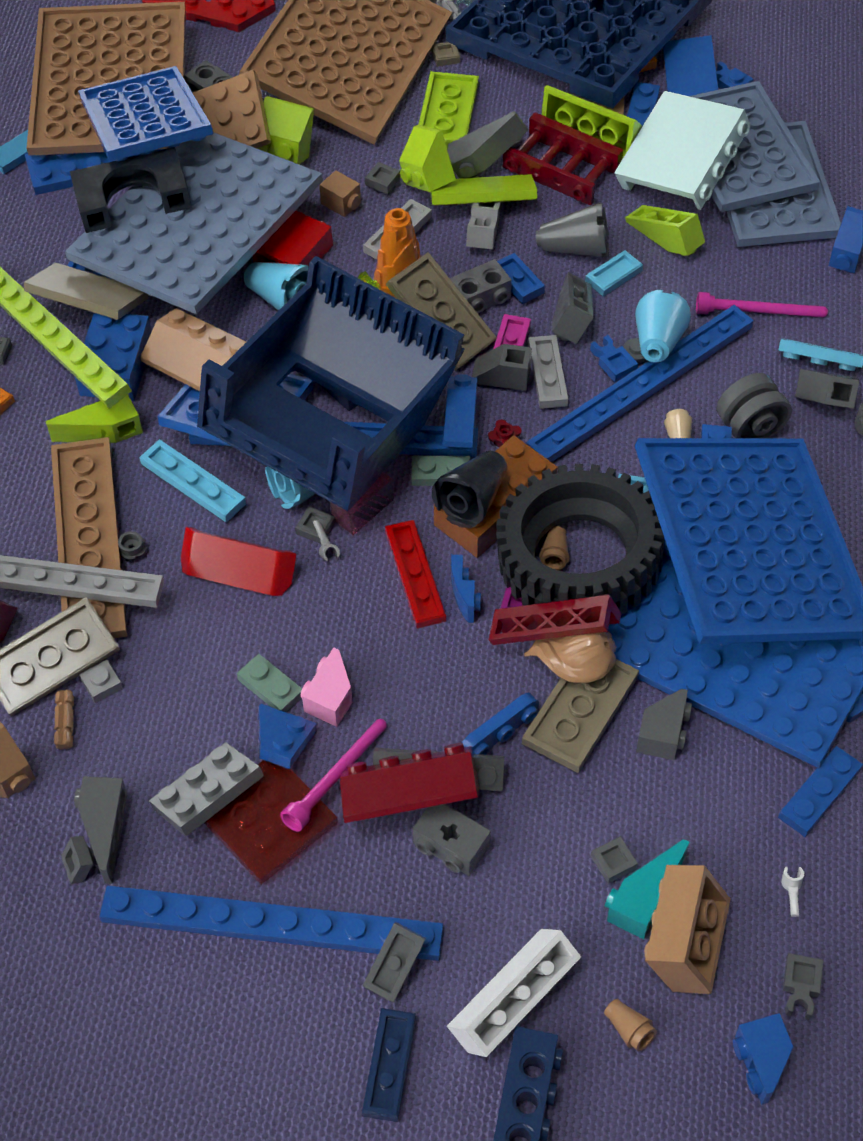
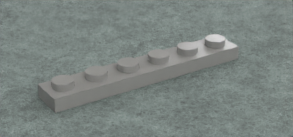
(80, 581)

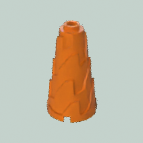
(397, 247)

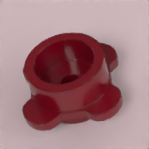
(498, 436)

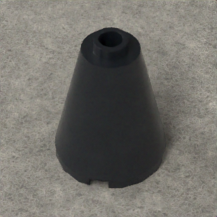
(470, 489)

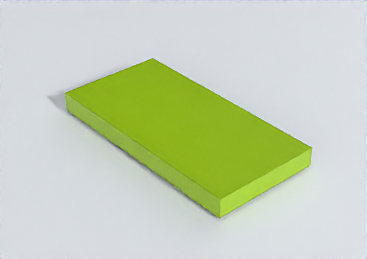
(449, 104)
(486, 190)

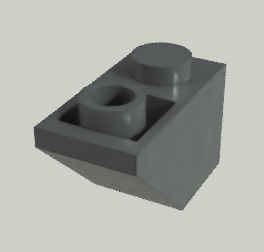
(504, 367)
(827, 388)
(661, 726)

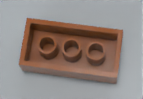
(521, 464)

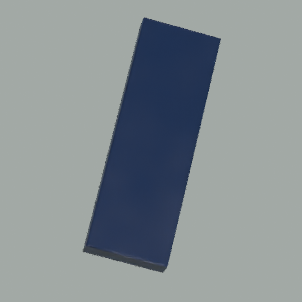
(389, 1065)

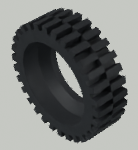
(571, 498)

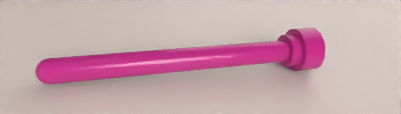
(707, 303)
(297, 814)

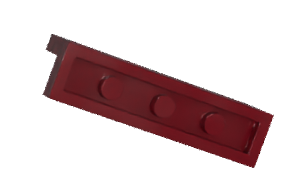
(553, 619)

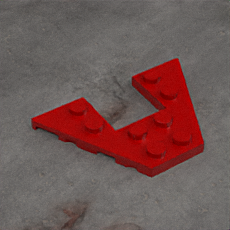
(229, 14)

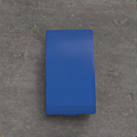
(464, 589)

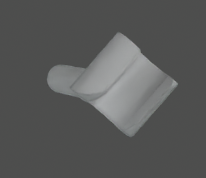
(325, 544)

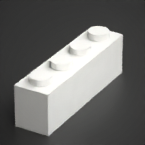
(513, 992)

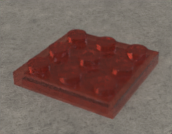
(253, 823)

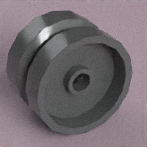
(754, 407)

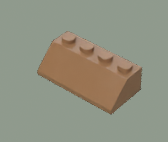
(184, 343)

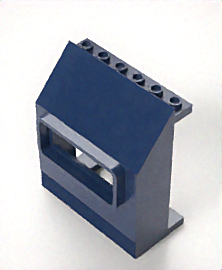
(356, 346)

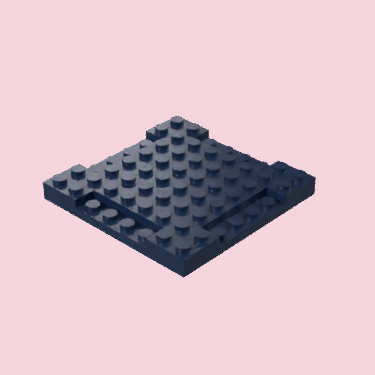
(580, 42)

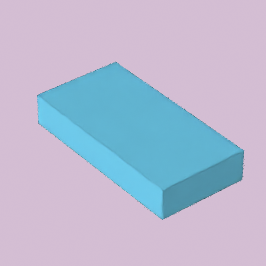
(614, 273)

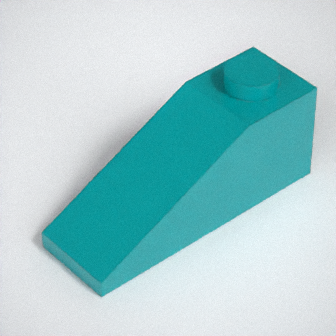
(639, 893)

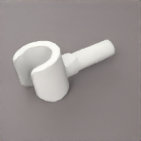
(793, 885)

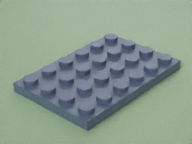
(767, 159)
(793, 217)

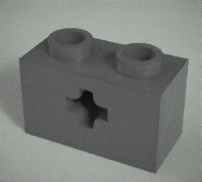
(451, 838)

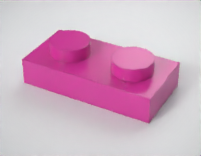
(513, 331)

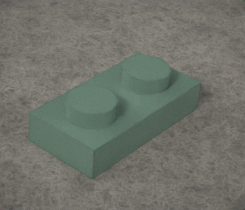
(429, 468)
(269, 684)

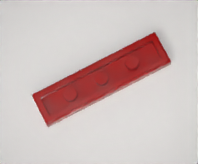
(415, 574)

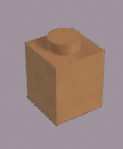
(340, 193)

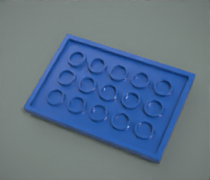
(144, 113)

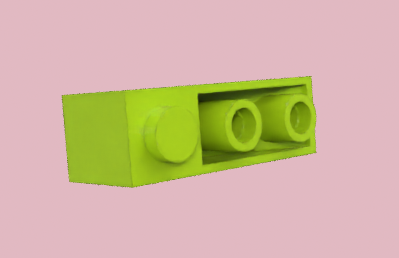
(96, 422)

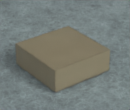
(445, 54)

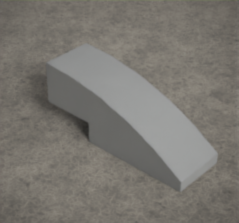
(483, 224)

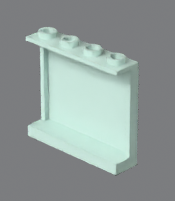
(684, 147)

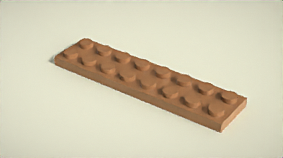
(88, 517)

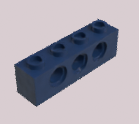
(528, 1049)

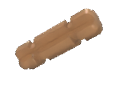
(64, 719)

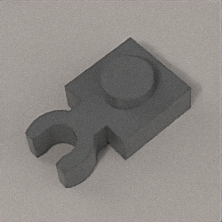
(803, 980)

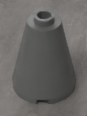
(577, 233)

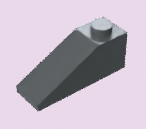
(485, 145)
(573, 309)
(102, 811)

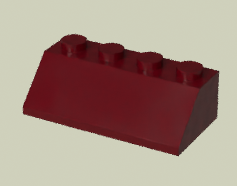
(409, 783)

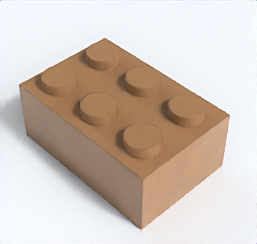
(687, 929)

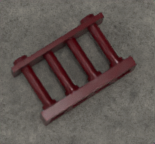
(570, 141)

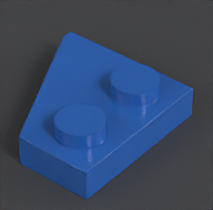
(282, 735)

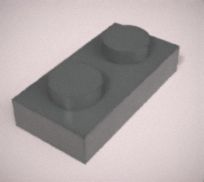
(394, 962)

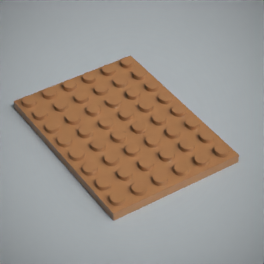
(91, 48)
(347, 57)

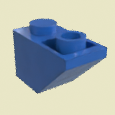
(765, 1050)

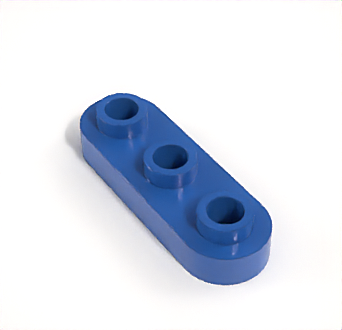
(503, 724)

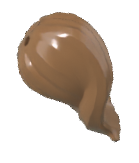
(577, 657)

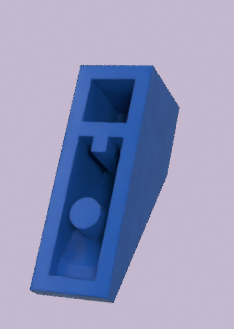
(460, 411)

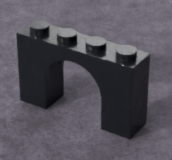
(100, 182)

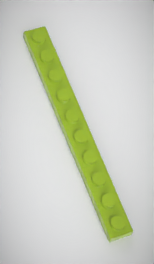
(61, 342)

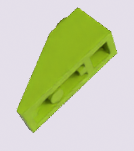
(671, 229)

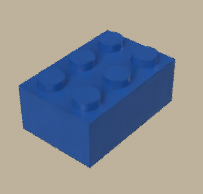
(119, 346)

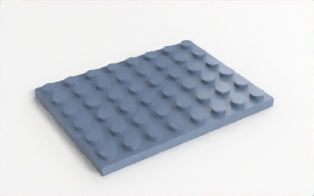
(191, 253)

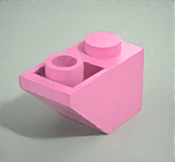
(329, 691)

